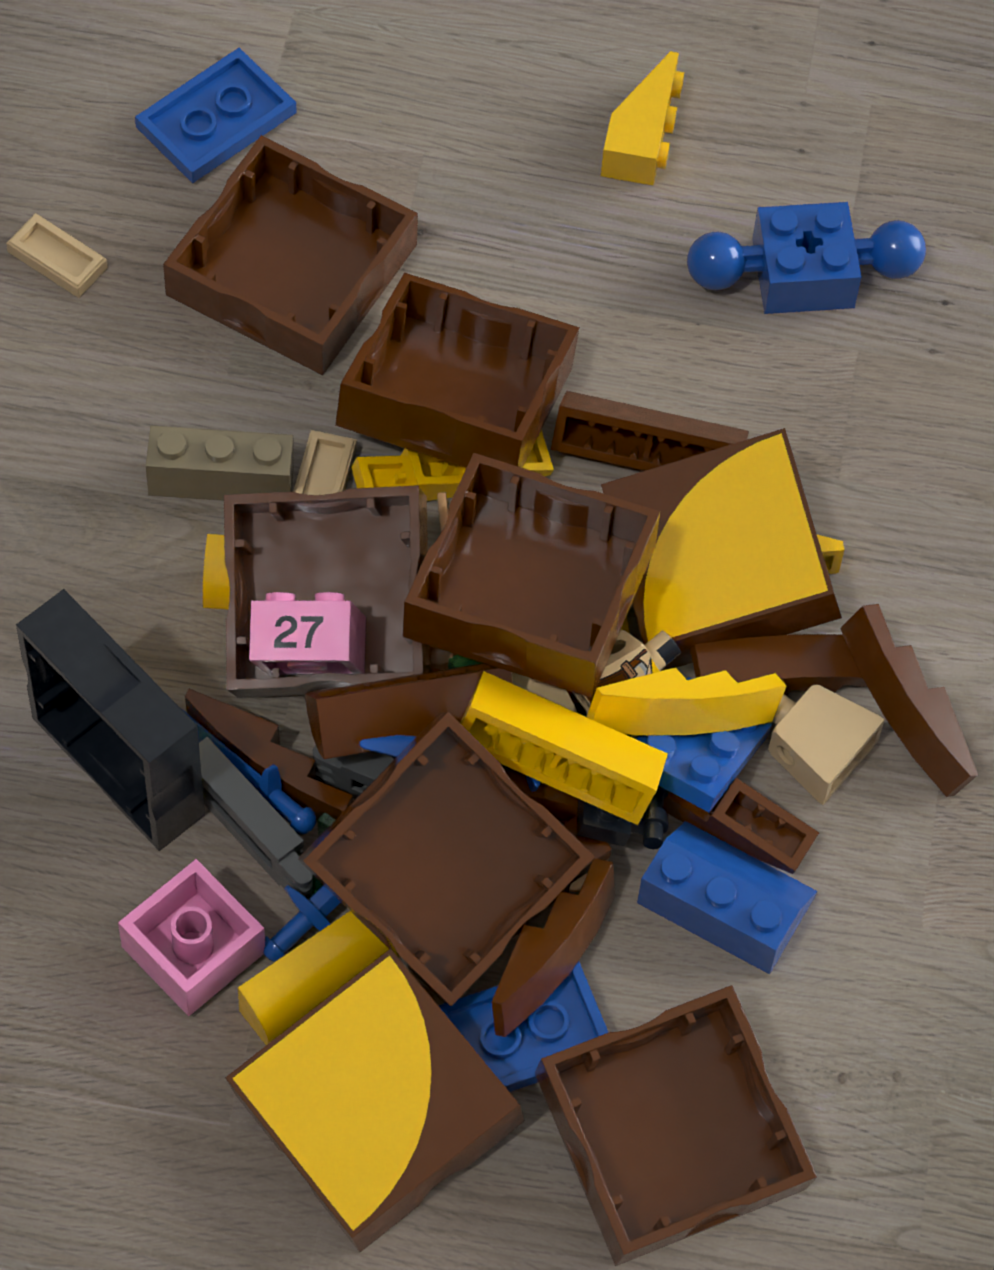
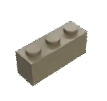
(217, 462)

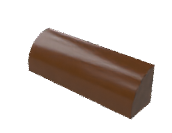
(633, 433)
(390, 706)

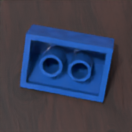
(724, 896)

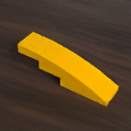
(429, 472)
(676, 706)

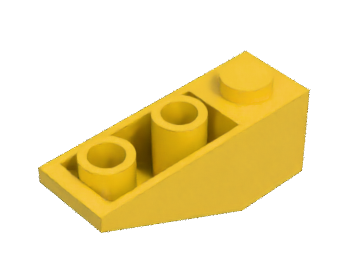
(638, 125)

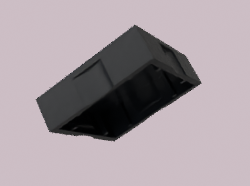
(112, 719)

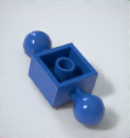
(806, 256)

